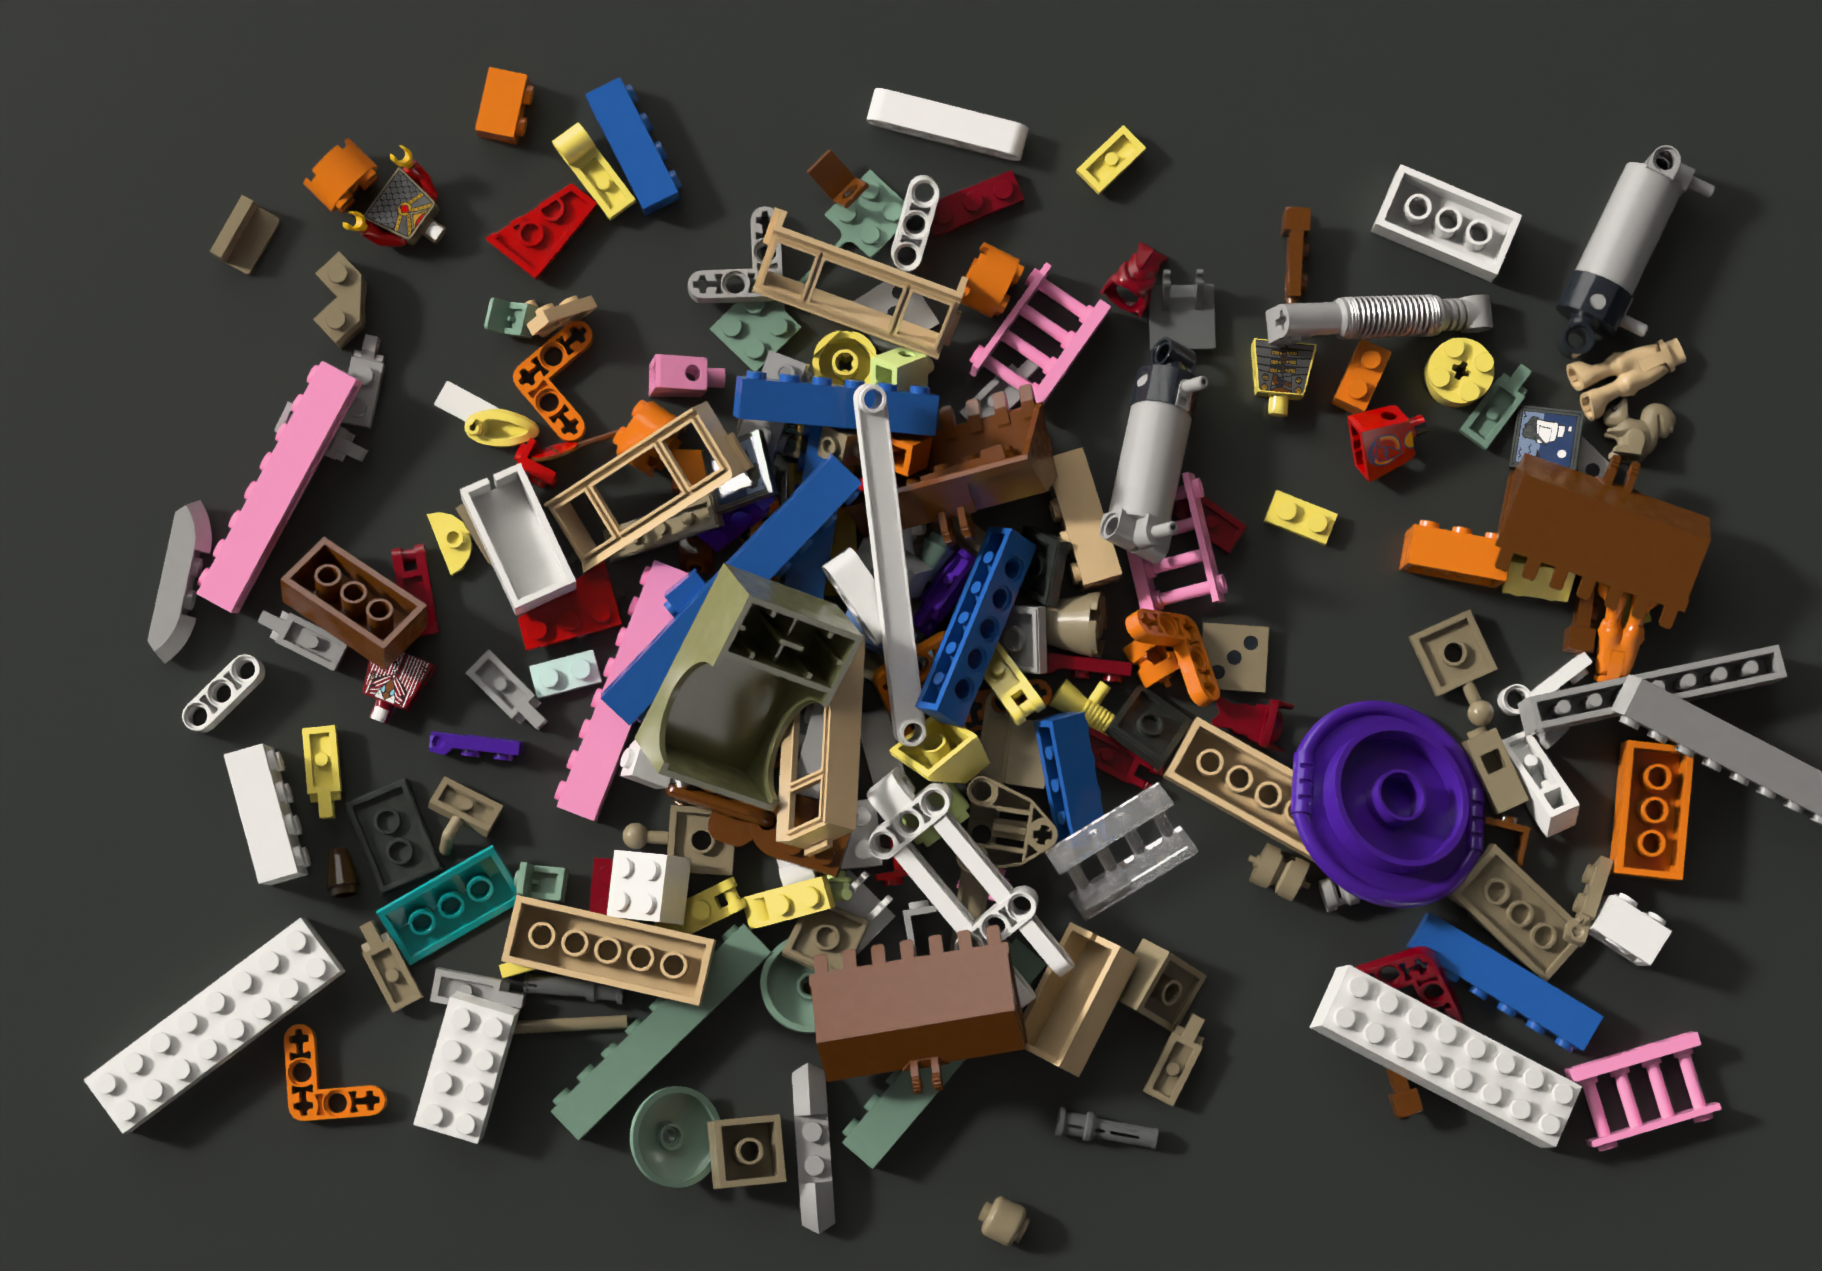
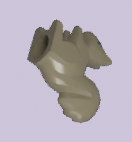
(1637, 437)

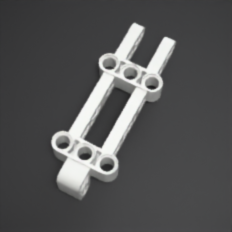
(893, 799)

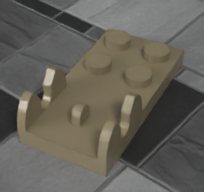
(1516, 912)

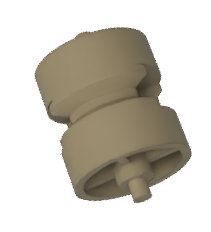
(1284, 874)

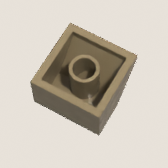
(1161, 986)

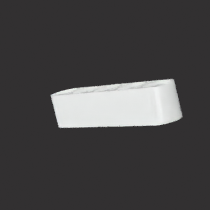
(947, 124)

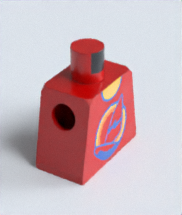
(1383, 439)

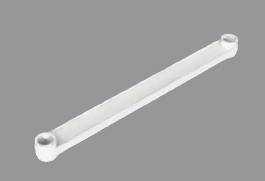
(889, 563)

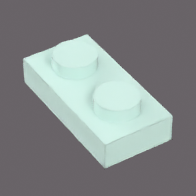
(565, 674)

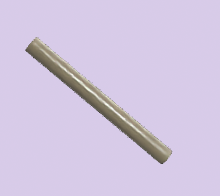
(571, 1024)

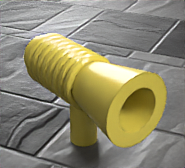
(1070, 699)

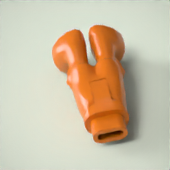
(1617, 644)

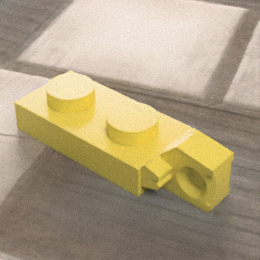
(322, 768)

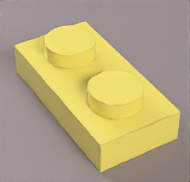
(1111, 160)
(1300, 517)

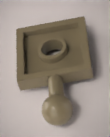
(1448, 675)
(683, 825)

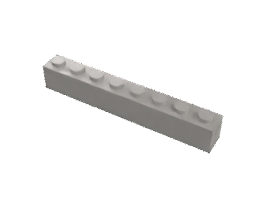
(1685, 681)
(1720, 745)

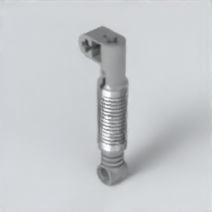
(1366, 315)

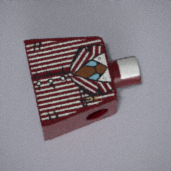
(397, 685)

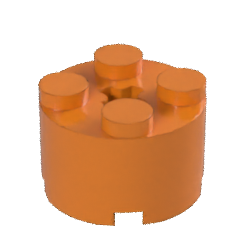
(341, 176)
(989, 281)
(645, 421)

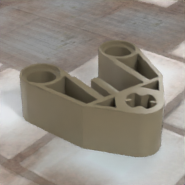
(1010, 801)

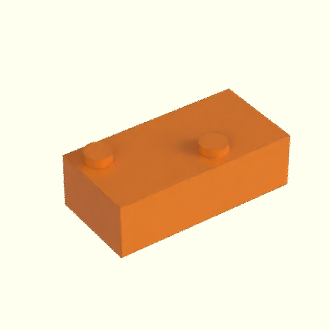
(1651, 811)

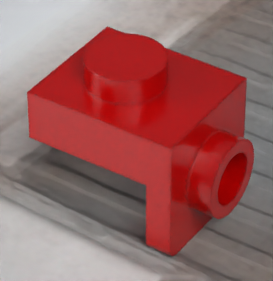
(536, 473)
(894, 877)

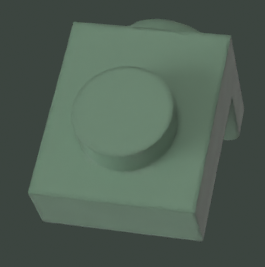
(509, 318)
(541, 882)

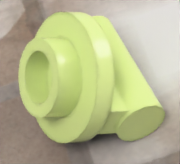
(840, 887)

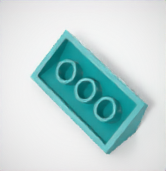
(449, 905)

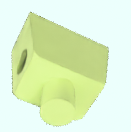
(901, 367)

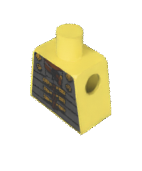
(1281, 372)

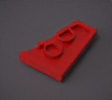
(543, 232)
(574, 614)

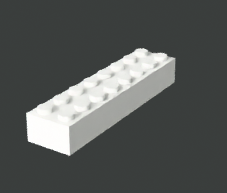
(214, 1025)
(1445, 1057)

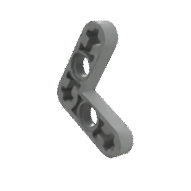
(710, 276)

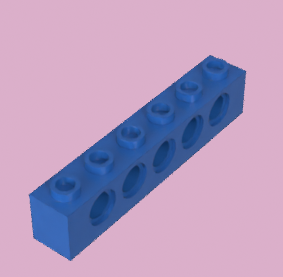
(976, 626)

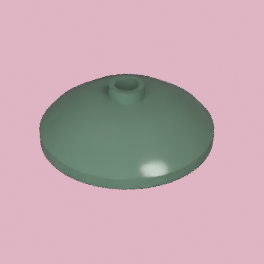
(784, 994)
(687, 1152)

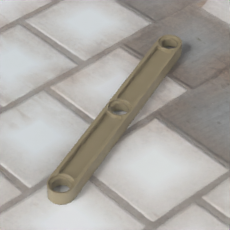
(996, 743)

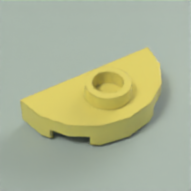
(453, 540)

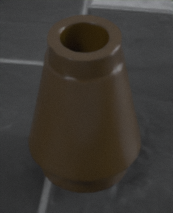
(341, 876)

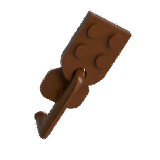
(741, 823)

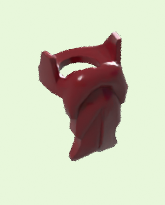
(1138, 277)
(1258, 722)

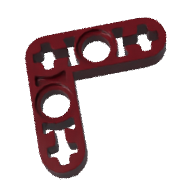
(1419, 977)

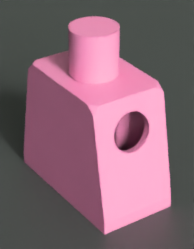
(669, 379)

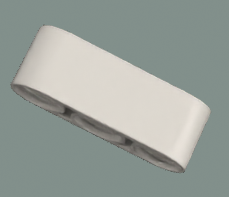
(915, 239)
(857, 590)
(208, 699)

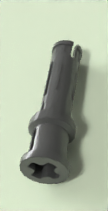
(572, 987)
(1091, 1127)

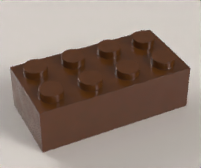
(354, 603)

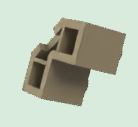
(346, 314)

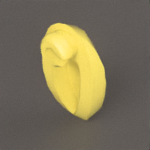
(500, 428)

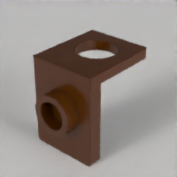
(836, 179)
(1510, 824)

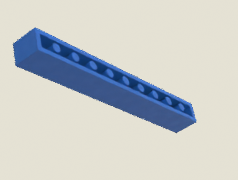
(762, 554)

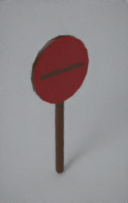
(565, 448)

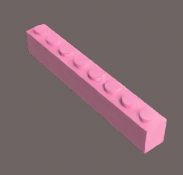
(278, 487)
(606, 732)

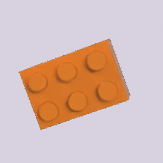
(1452, 554)

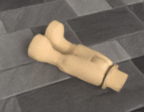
(1633, 372)

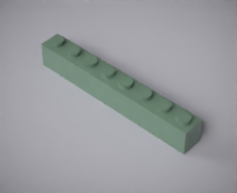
(656, 1036)
(899, 1106)

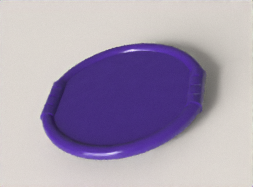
(1387, 804)

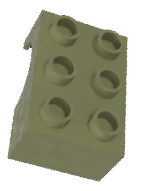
(741, 681)

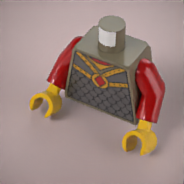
(402, 208)

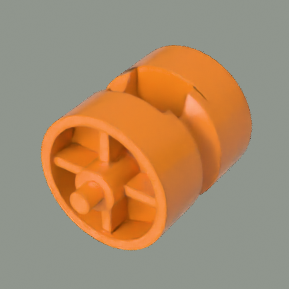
(1153, 661)

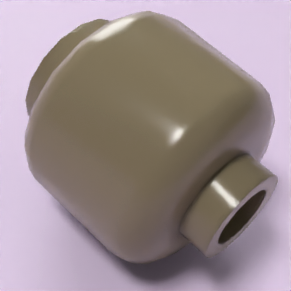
(1004, 1221)

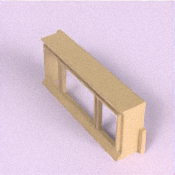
(848, 312)
(723, 448)
(837, 774)

